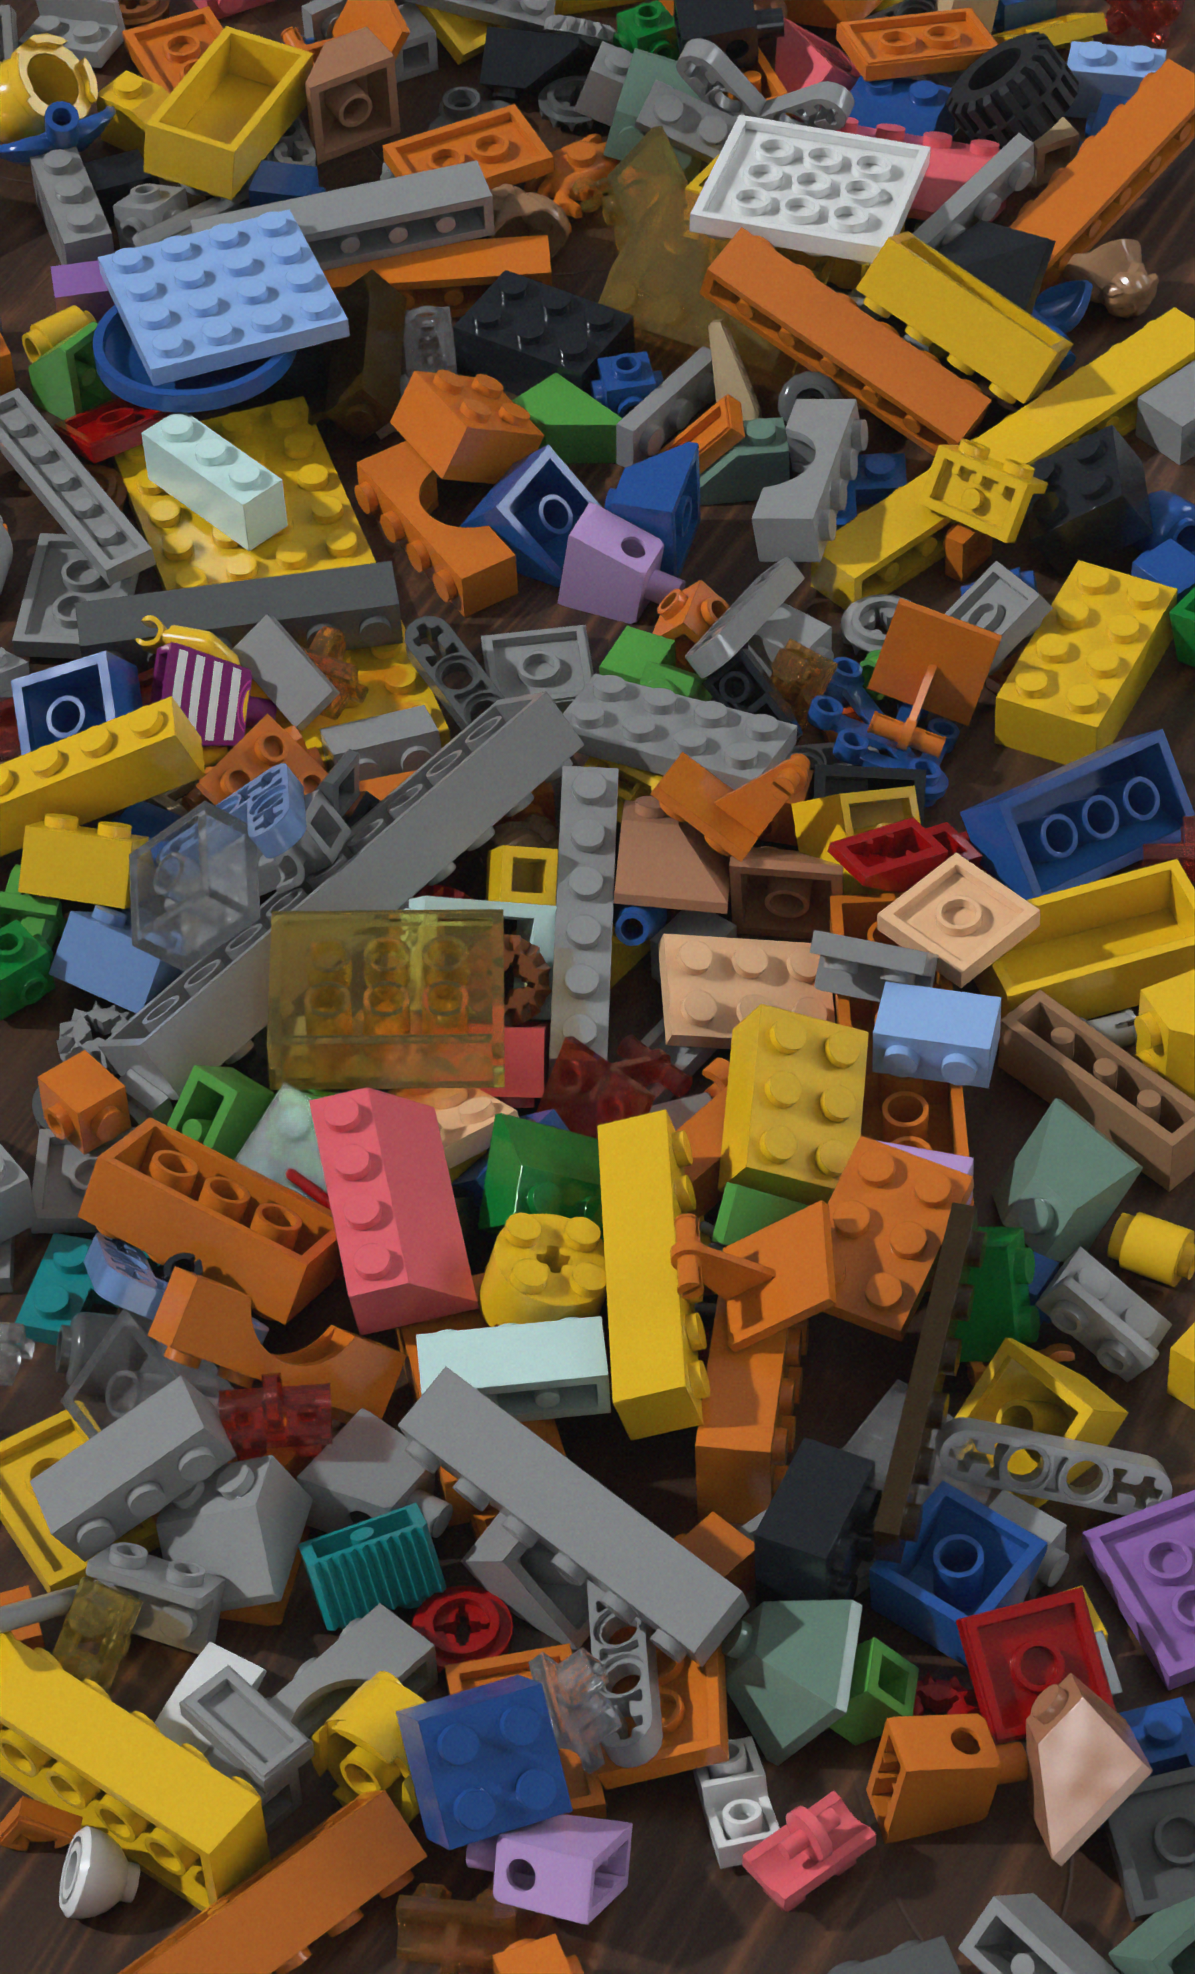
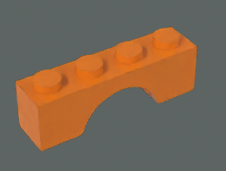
(465, 564)
(215, 1324)

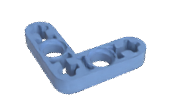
(271, 808)
(126, 1279)

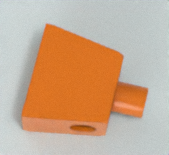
(938, 1773)

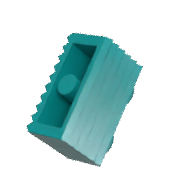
(371, 1564)

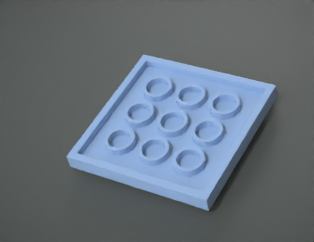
(222, 297)

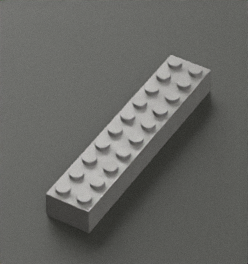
(385, 861)

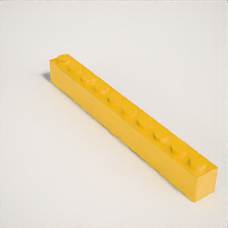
(904, 538)

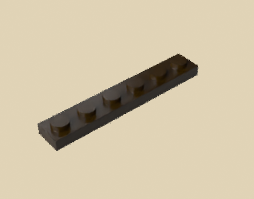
(925, 1403)

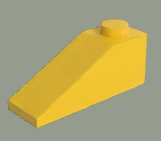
(134, 103)

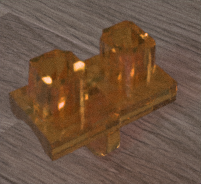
(451, 1930)

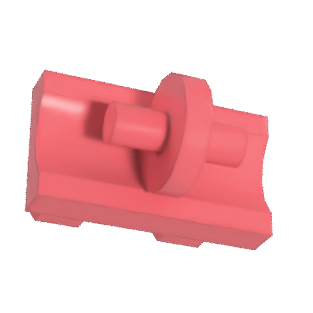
(808, 1850)

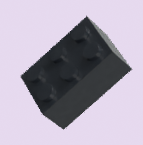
(532, 330)

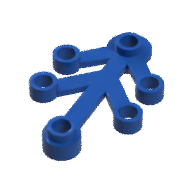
(853, 739)

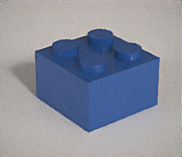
(484, 1761)

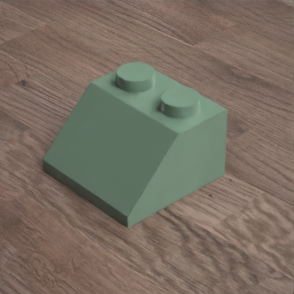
(640, 77)

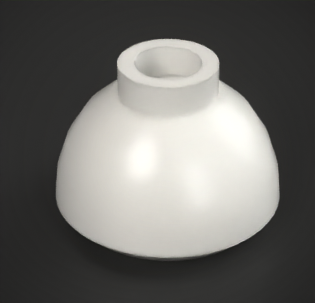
(95, 1875)

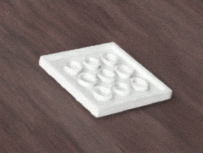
(810, 188)

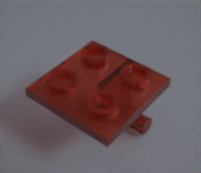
(596, 1092)

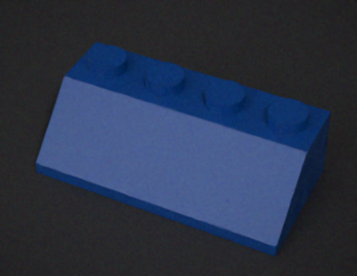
(1082, 817)

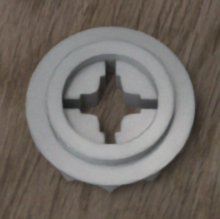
(588, 30)
(860, 618)
(77, 1033)

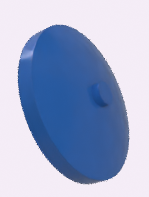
(127, 378)

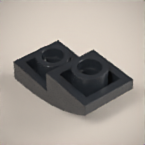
(748, 688)

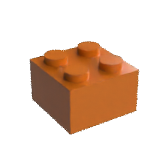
(464, 425)

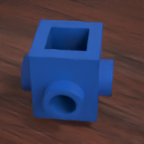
(624, 381)

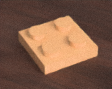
(960, 918)

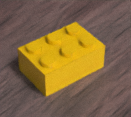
(792, 1104)

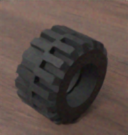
(1014, 90)

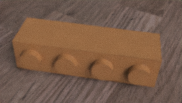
(1103, 1083)

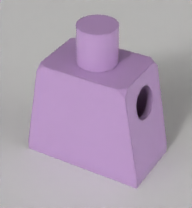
(613, 567)
(558, 1865)

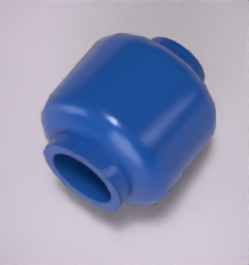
(1171, 518)

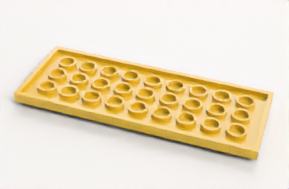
(318, 537)

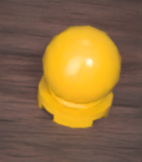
(36, 77)

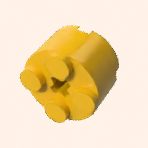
(544, 1271)
(365, 1744)

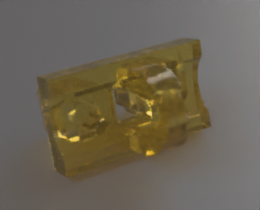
(100, 1617)

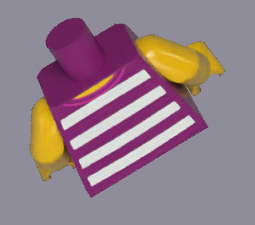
(205, 684)

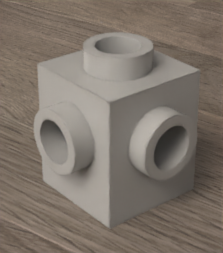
(146, 207)

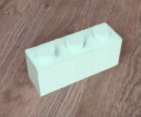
(215, 479)
(527, 1367)

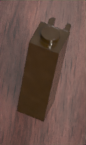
(366, 363)

